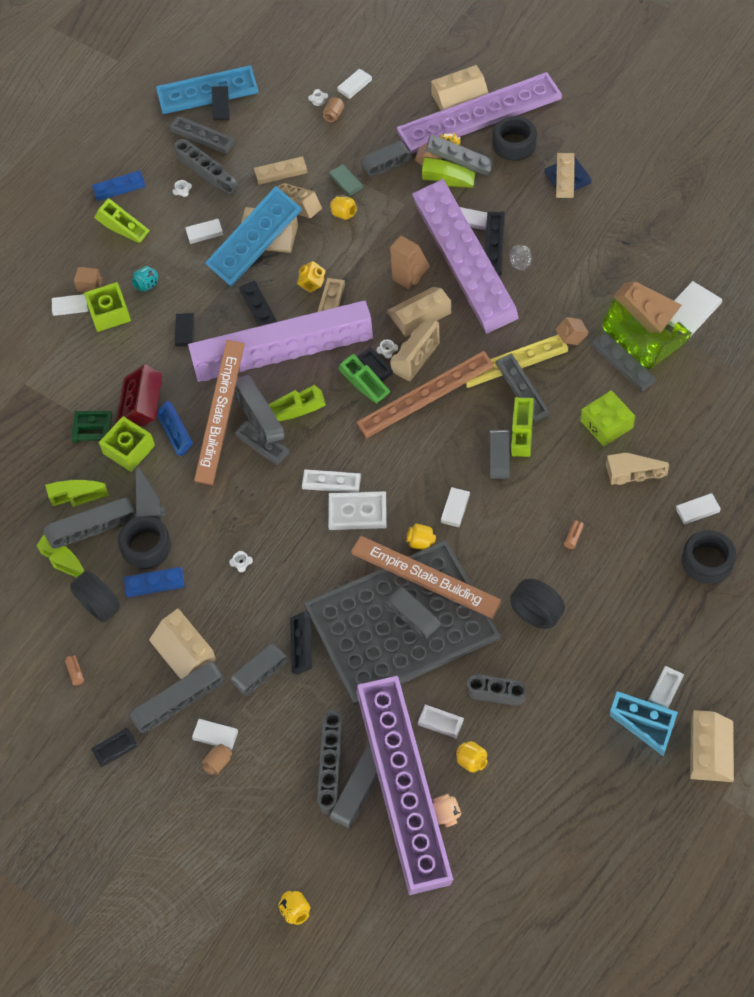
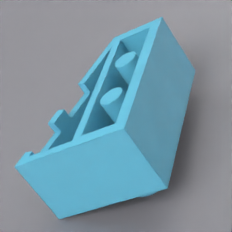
(644, 719)

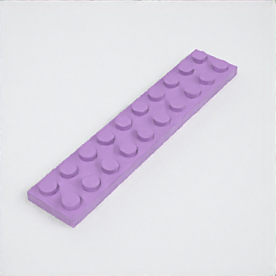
(481, 111)

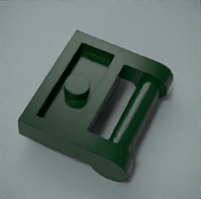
(90, 421)

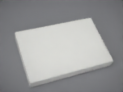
(696, 307)
(357, 510)

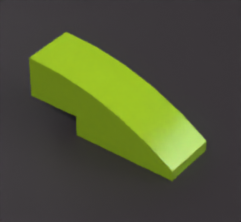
(453, 174)
(297, 404)
(522, 427)
(75, 491)
(61, 558)

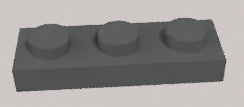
(273, 451)

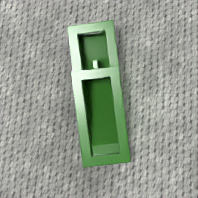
(363, 379)

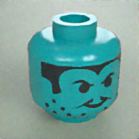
(144, 278)

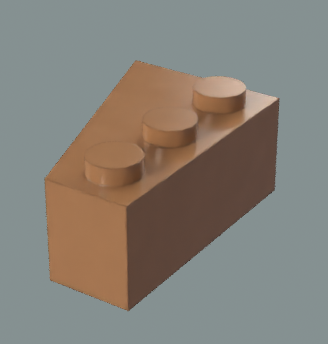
(407, 262)
(647, 306)

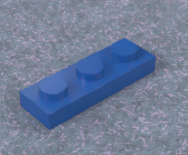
(118, 185)
(174, 428)
(154, 582)

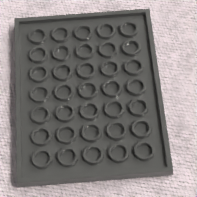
(375, 643)

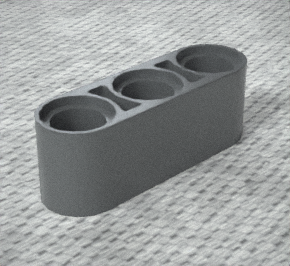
(385, 159)
(499, 453)
(413, 613)
(259, 669)
(488, 683)

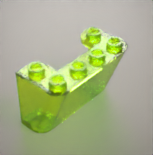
(643, 346)

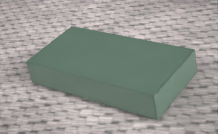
(346, 180)

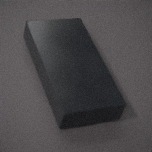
(220, 103)
(184, 329)
(375, 363)
(114, 747)

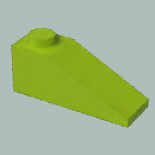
(120, 221)

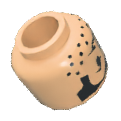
(446, 810)

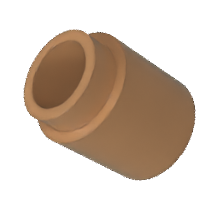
(333, 109)
(216, 759)

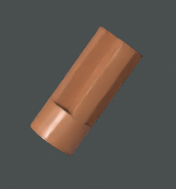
(573, 535)
(74, 670)

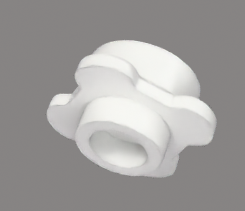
(318, 97)
(182, 188)
(387, 344)
(240, 555)

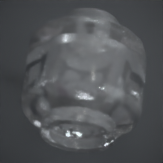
(522, 262)

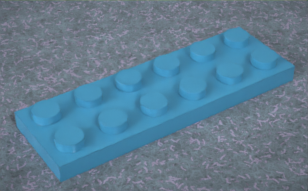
(198, 90)
(253, 236)

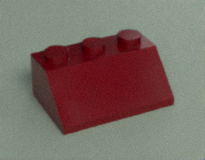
(140, 396)

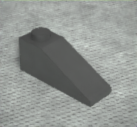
(146, 499)

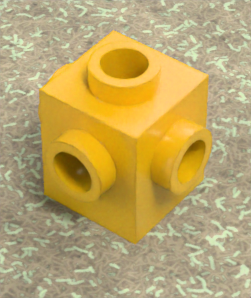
(311, 277)

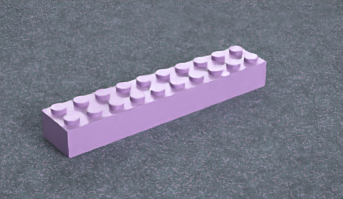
(465, 256)
(286, 339)
(404, 786)

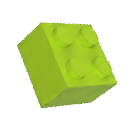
(107, 307)
(607, 418)
(127, 444)

